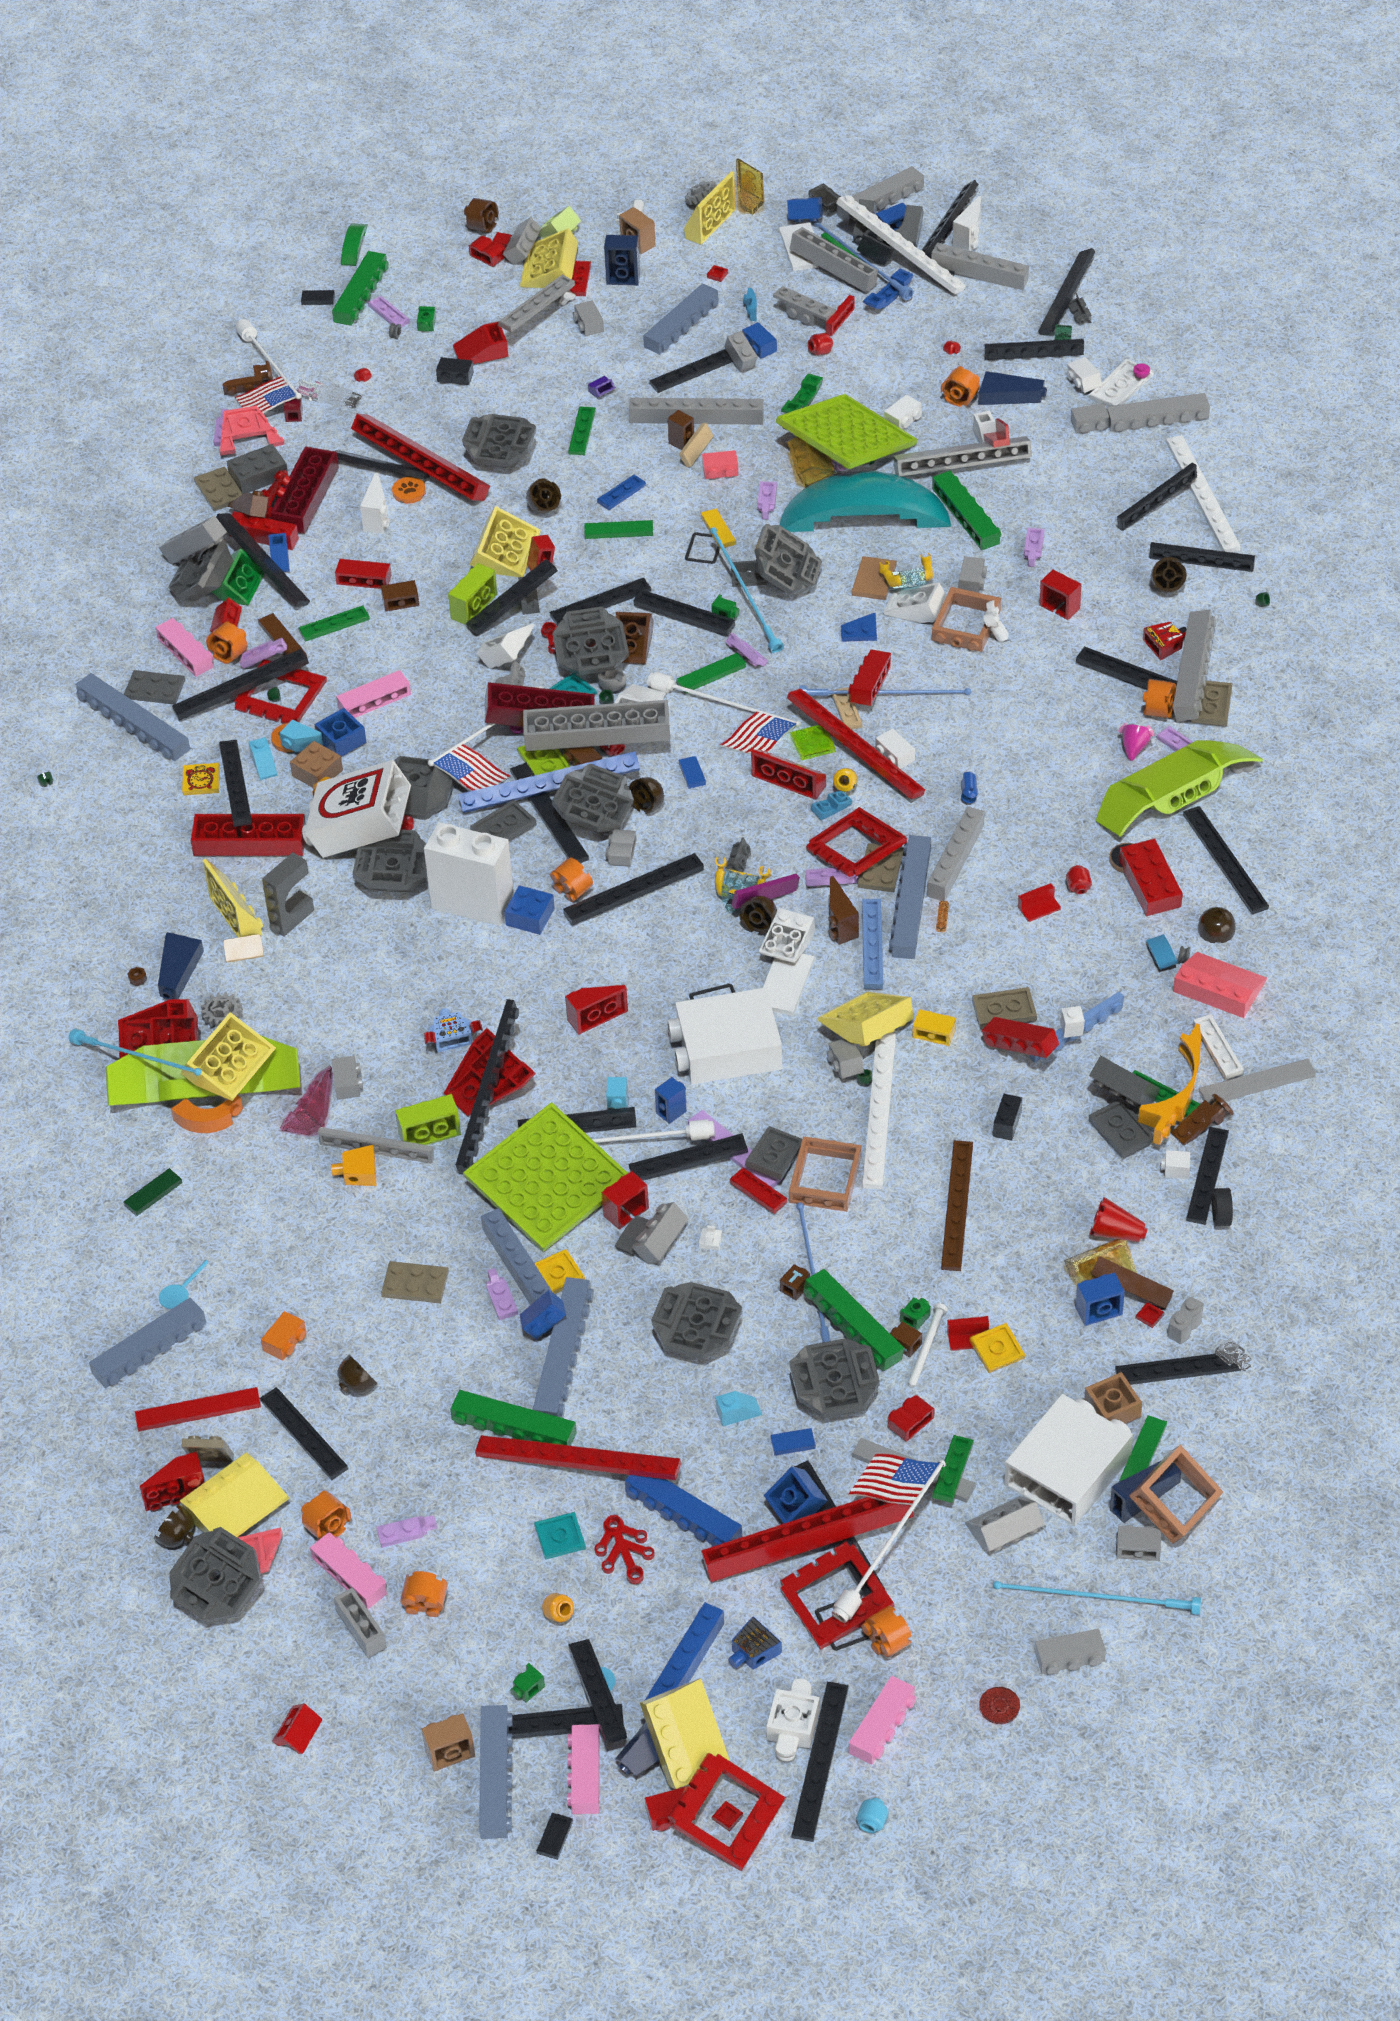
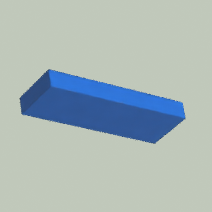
(621, 492)

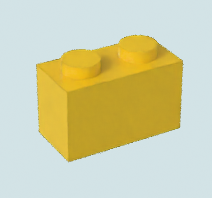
(934, 1027)

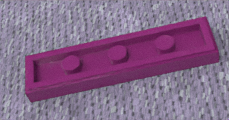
(769, 889)

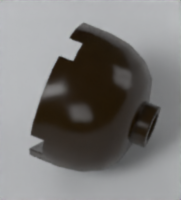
(543, 496)
(1168, 575)
(646, 790)
(758, 914)
(1216, 925)
(354, 1377)
(176, 1528)

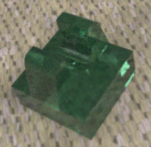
(1063, 332)

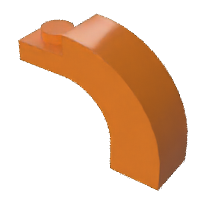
(206, 1120)

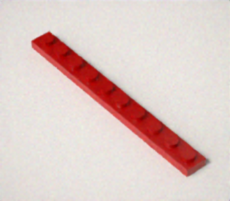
(856, 744)
(578, 1457)

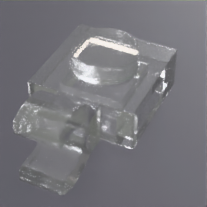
(1233, 1353)

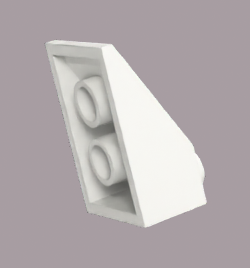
(967, 226)
(374, 508)
(916, 603)

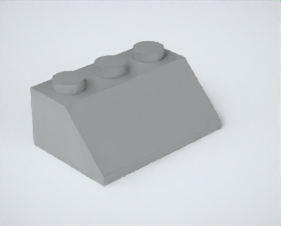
(1006, 1523)

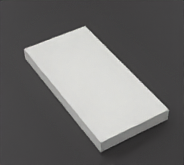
(797, 261)
(1119, 385)
(787, 982)

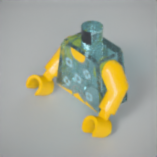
(909, 577)
(730, 880)

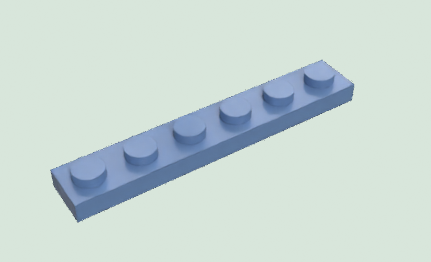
(872, 944)
(1093, 1016)

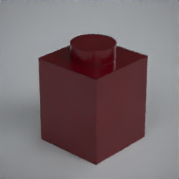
(293, 410)

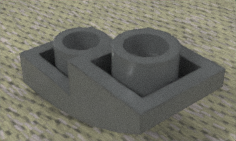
(628, 1236)

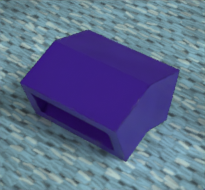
(600, 386)

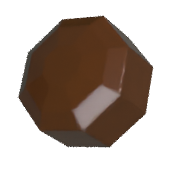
(137, 976)

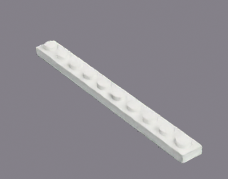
(900, 244)
(1204, 496)
(879, 1112)

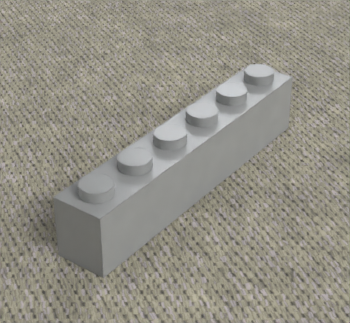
(887, 191)
(834, 259)
(981, 266)
(1158, 412)
(193, 540)
(955, 854)

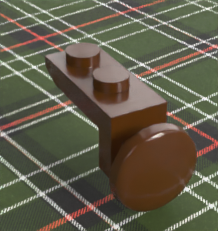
(245, 384)
(1201, 1119)

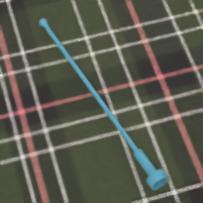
(775, 644)
(78, 1037)
(1193, 1605)

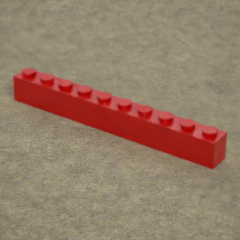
(420, 457)
(800, 1536)

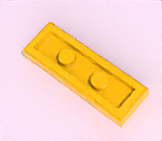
(713, 519)

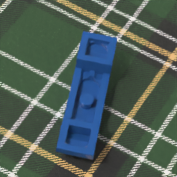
(888, 293)

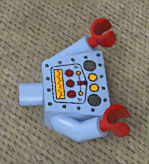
(451, 1030)

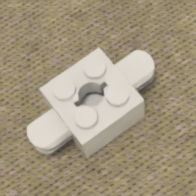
(793, 1719)

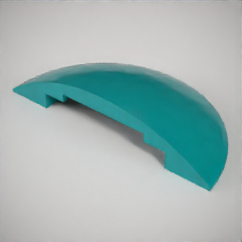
(864, 494)

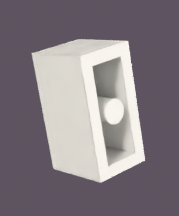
(1084, 374)
(904, 412)
(895, 748)

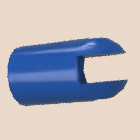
(969, 787)

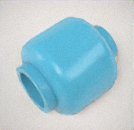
(872, 1815)

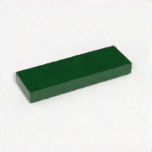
(152, 1192)

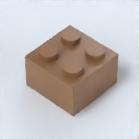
(636, 223)
(315, 763)
(1114, 1399)
(448, 1742)

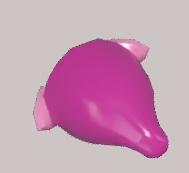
(1135, 738)

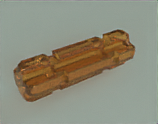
(942, 916)

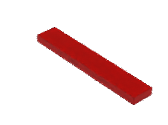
(197, 1409)

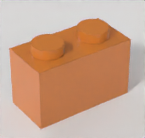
(283, 1336)

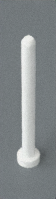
(939, 1311)

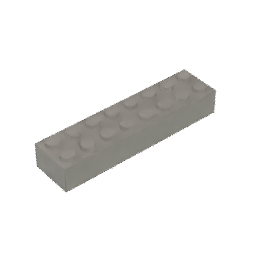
(596, 725)

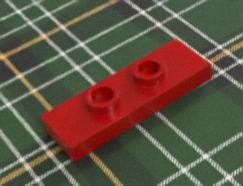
(581, 277)
(841, 314)
(758, 1190)

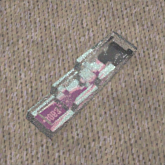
(330, 395)

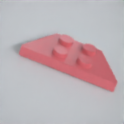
(265, 1545)

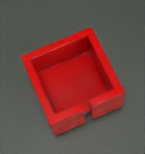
(1058, 588)
(629, 1193)

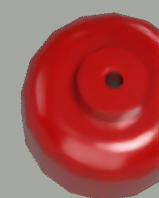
(951, 347)
(362, 375)
(407, 823)

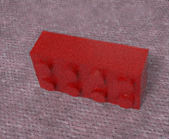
(1150, 877)

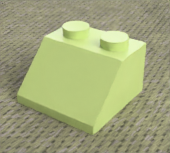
(562, 220)

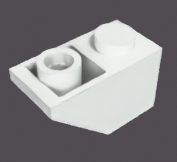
(983, 424)

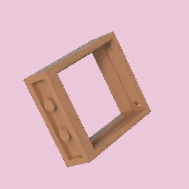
(958, 638)
(823, 1198)
(1158, 1512)

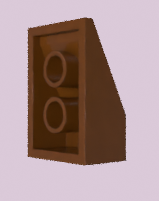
(638, 634)
(843, 915)

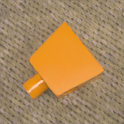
(357, 1167)

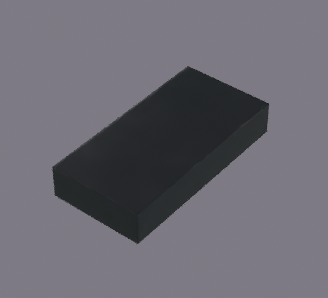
(318, 297)
(554, 1836)

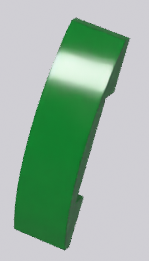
(352, 244)
(809, 388)

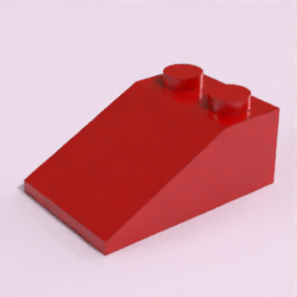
(595, 1006)

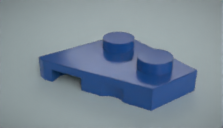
(860, 629)

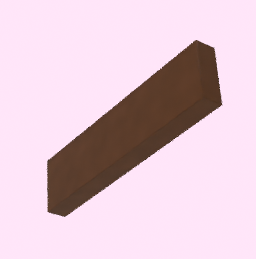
(276, 630)
(1134, 1282)

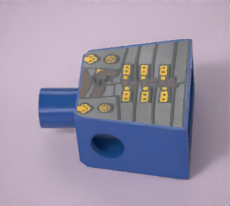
(754, 1645)

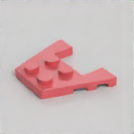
(246, 423)

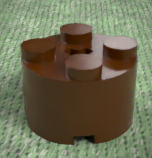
(481, 215)

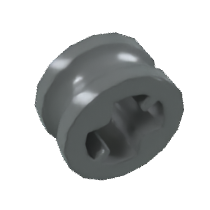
(394, 330)
(1184, 954)

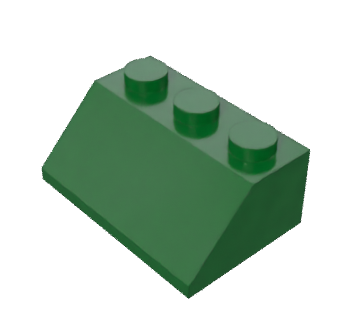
(240, 579)

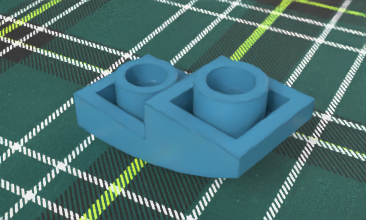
(751, 304)
(833, 804)
(1161, 951)

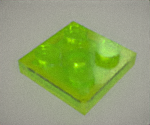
(812, 742)

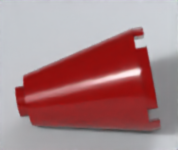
(1117, 1223)

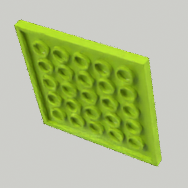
(846, 431)
(545, 1176)

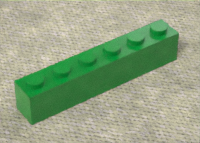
(360, 288)
(966, 510)
(853, 1318)
(511, 1419)

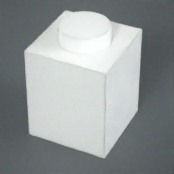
(1072, 1021)
(1176, 1164)

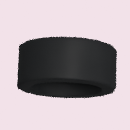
(1222, 1207)

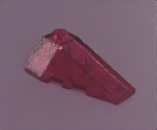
(311, 1107)

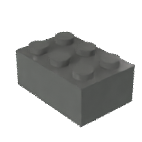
(256, 468)
(1123, 1083)

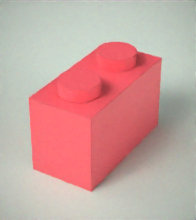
(720, 464)

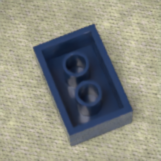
(622, 260)

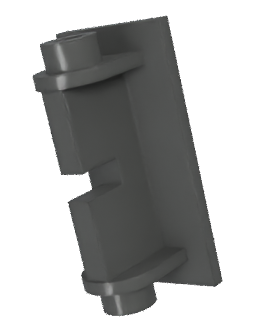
(1080, 313)
(739, 856)

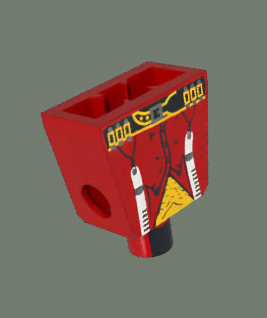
(1164, 639)

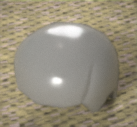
(612, 680)

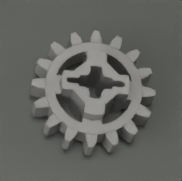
(699, 192)
(219, 1007)

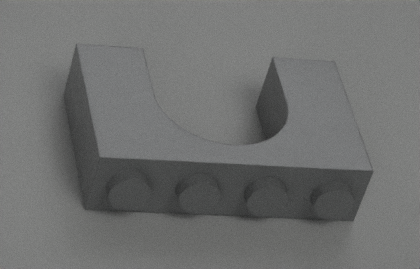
(909, 229)
(276, 885)

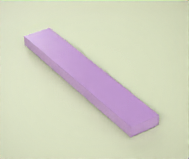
(720, 1133)

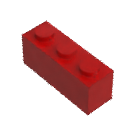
(362, 573)

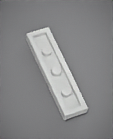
(1219, 1047)

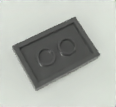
(154, 687)
(506, 821)
(1121, 1128)
(774, 1153)

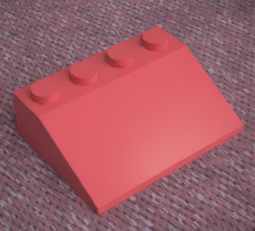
(1218, 984)

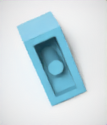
(298, 736)
(262, 758)
(617, 1092)
(736, 1407)

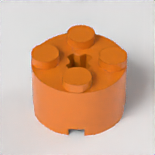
(960, 386)
(227, 642)
(1159, 698)
(571, 879)
(325, 1515)
(423, 1593)
(887, 1632)

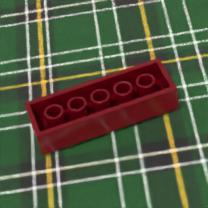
(306, 487)
(506, 702)

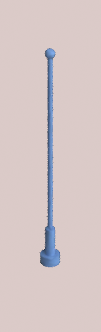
(904, 291)
(824, 692)
(824, 1330)

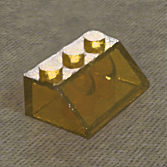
(749, 187)
(809, 462)
(1081, 1265)

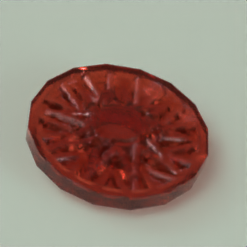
(999, 1705)

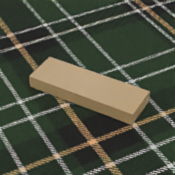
(696, 445)
(847, 710)

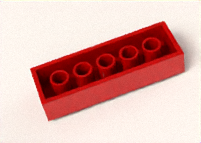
(265, 837)

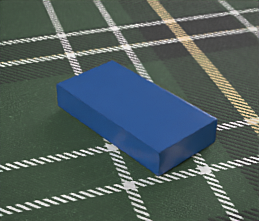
(692, 772)
(793, 1441)

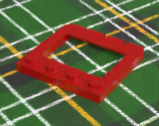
(276, 712)
(868, 824)
(833, 1629)
(753, 1827)

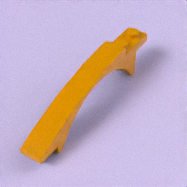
(1167, 1112)

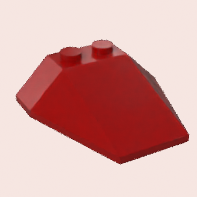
(160, 1024)
(469, 1074)

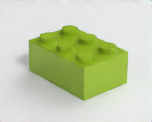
(472, 593)
(429, 1121)

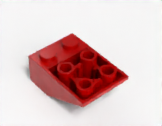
(483, 344)
(172, 1482)

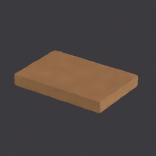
(869, 581)

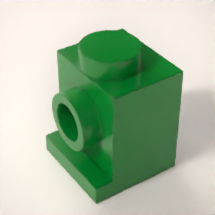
(426, 318)
(725, 607)
(915, 1312)
(527, 1684)

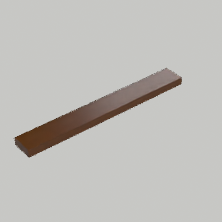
(957, 1206)

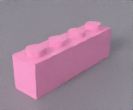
(184, 647)
(374, 694)
(348, 1569)
(882, 1720)
(585, 1769)

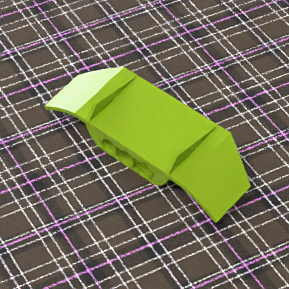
(1170, 782)
(146, 1081)

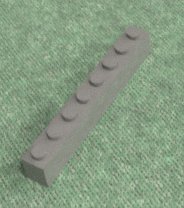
(701, 409)
(961, 456)
(1194, 665)

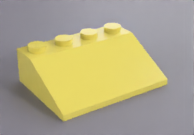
(712, 211)
(550, 259)
(504, 544)
(231, 903)
(868, 1017)
(228, 1058)
(234, 1497)
(683, 1731)

